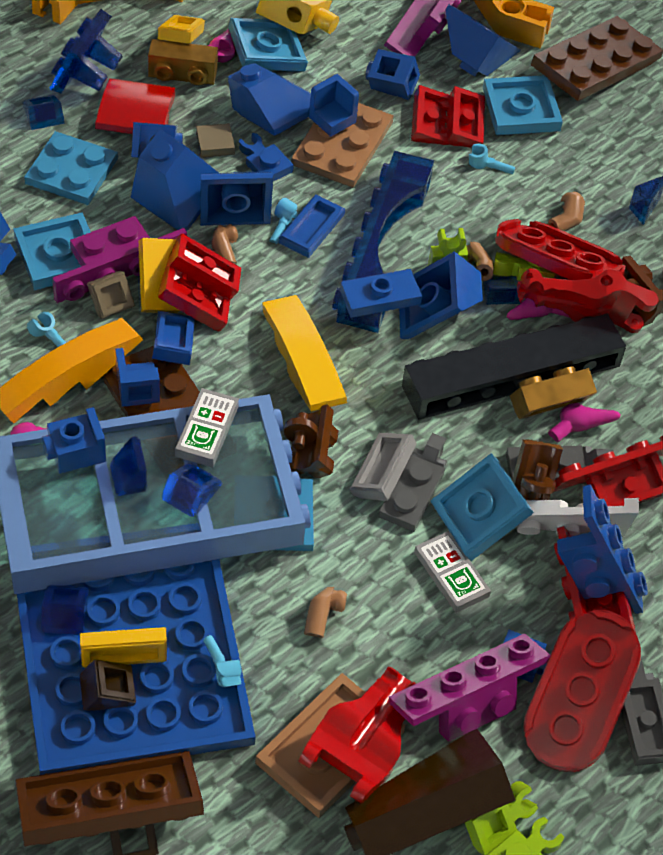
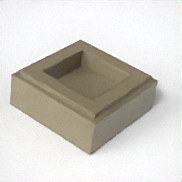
(215, 140)
(111, 294)

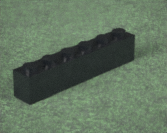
(498, 367)

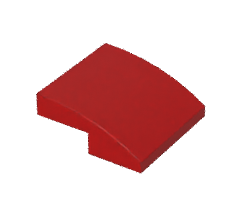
(133, 102)
(463, 118)
(199, 282)

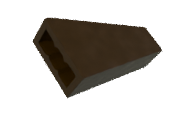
(430, 797)

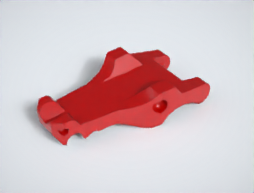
(590, 297)
(361, 736)

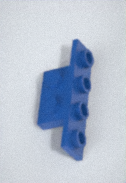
(599, 559)

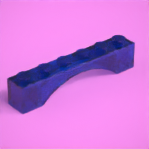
(402, 191)

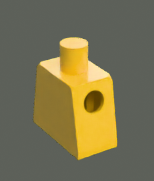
(300, 15)

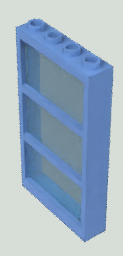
(80, 531)

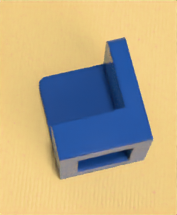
(334, 105)
(137, 382)

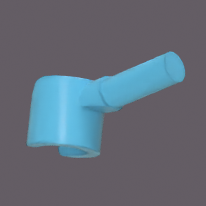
(479, 159)
(285, 211)
(48, 321)
(227, 672)

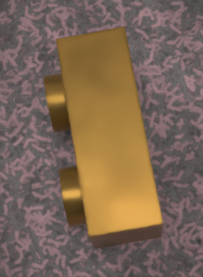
(182, 62)
(543, 396)

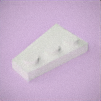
(556, 513)

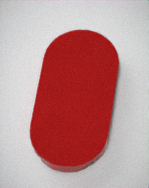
(556, 250)
(582, 690)

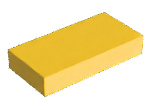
(181, 29)
(152, 263)
(124, 646)

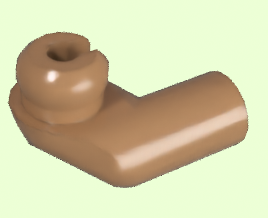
(572, 214)
(221, 241)
(482, 260)
(319, 608)

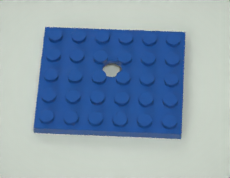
(176, 699)

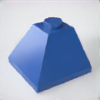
(476, 44)
(268, 98)
(170, 181)
(236, 198)
(446, 290)

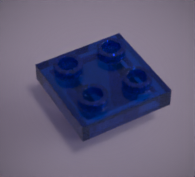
(77, 51)

